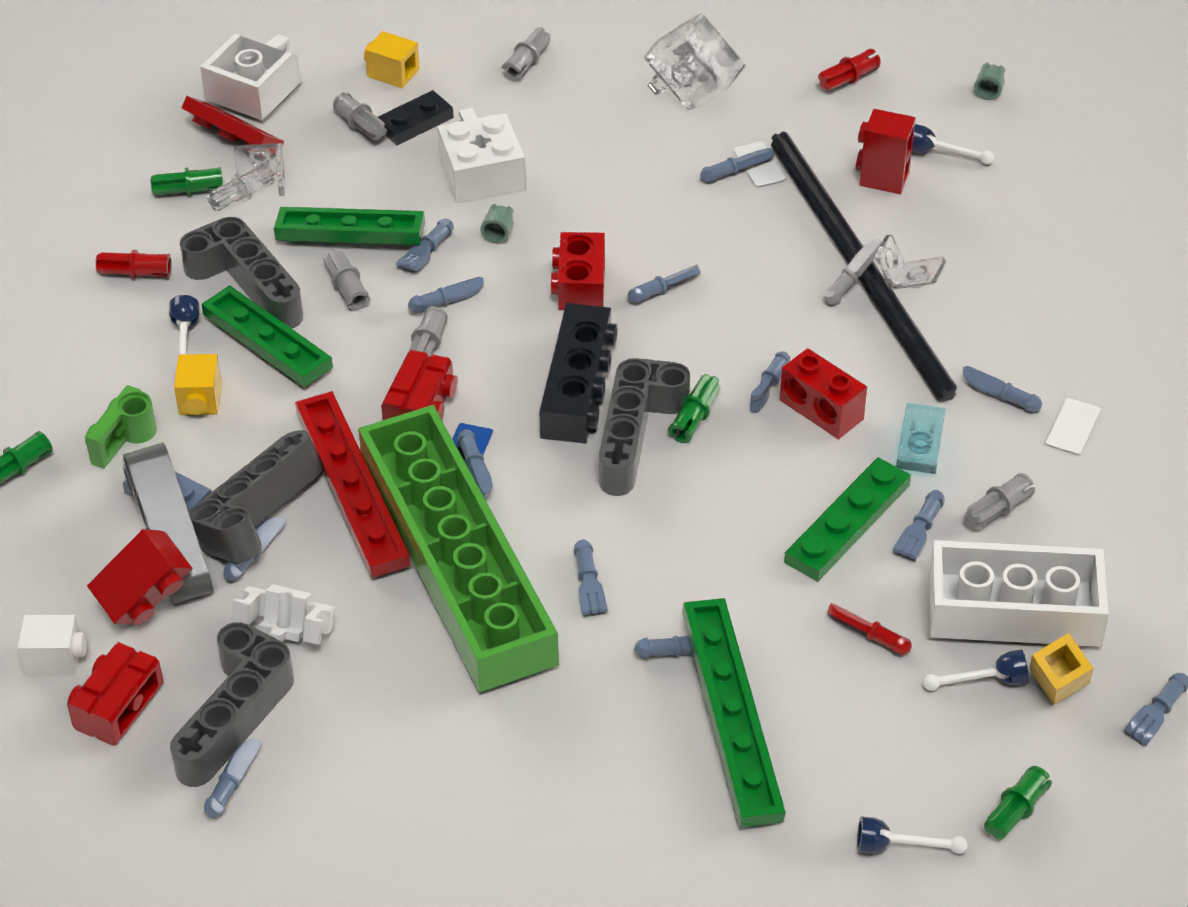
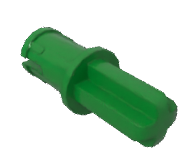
(187, 181)
(694, 408)
(18, 458)
(1018, 802)

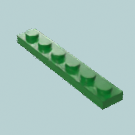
(733, 713)

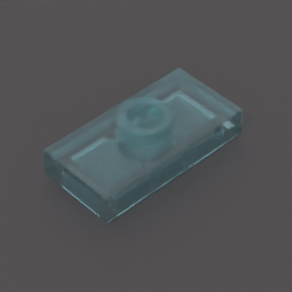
(920, 438)

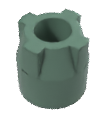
(990, 81)
(497, 224)

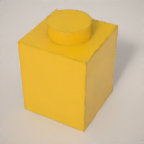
(392, 59)
(197, 384)
(1061, 668)

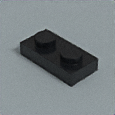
(416, 117)

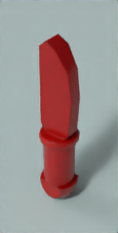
(874, 630)

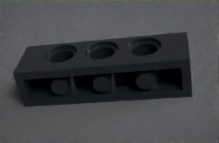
(576, 373)

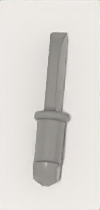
(852, 272)

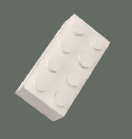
(1017, 592)

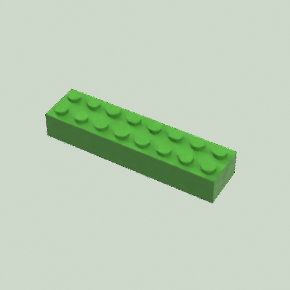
(459, 549)

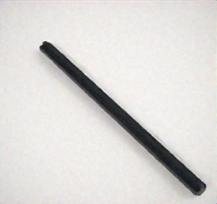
(871, 278)

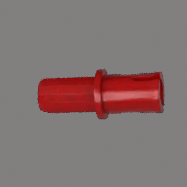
(849, 70)
(134, 264)

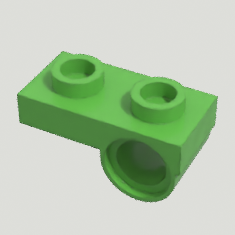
(126, 419)

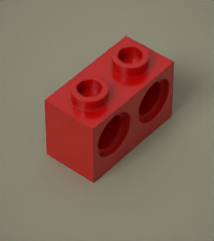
(580, 269)
(823, 393)

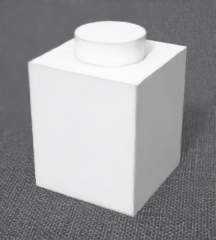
(51, 645)

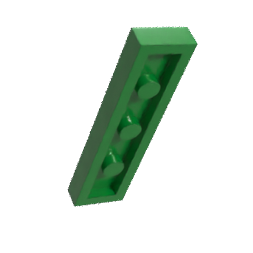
(349, 225)
(267, 336)
(847, 519)

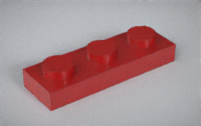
(229, 125)

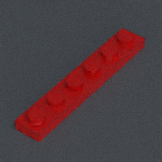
(353, 485)

